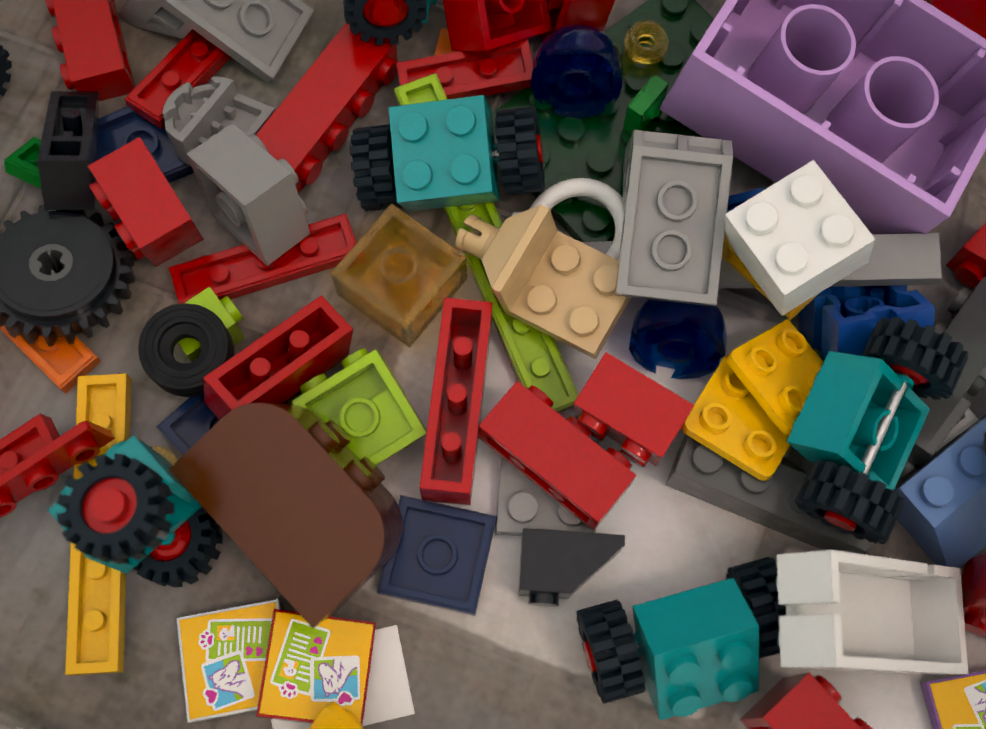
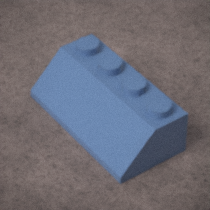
(948, 500)

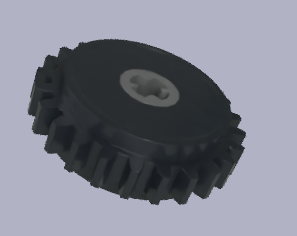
(61, 274)

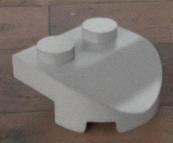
(203, 111)

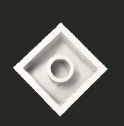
(798, 237)

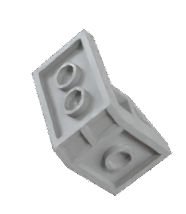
(247, 30)
(673, 217)

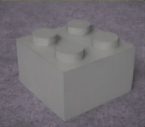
(250, 192)

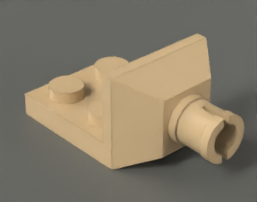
(548, 277)

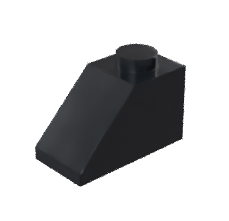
(561, 562)

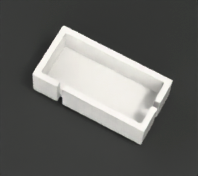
(870, 614)

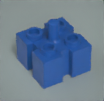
(846, 315)

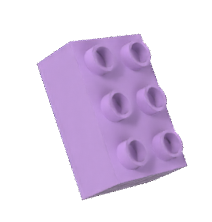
(862, 87)

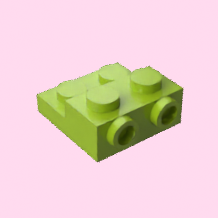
(366, 405)

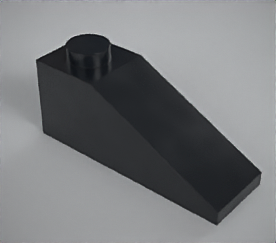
(67, 149)

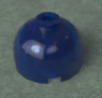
(577, 71)
(678, 338)

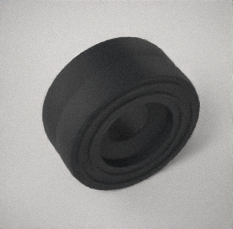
(166, 330)

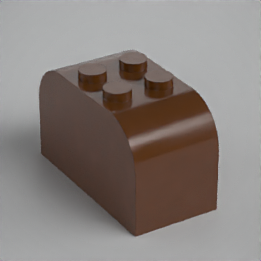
(295, 502)

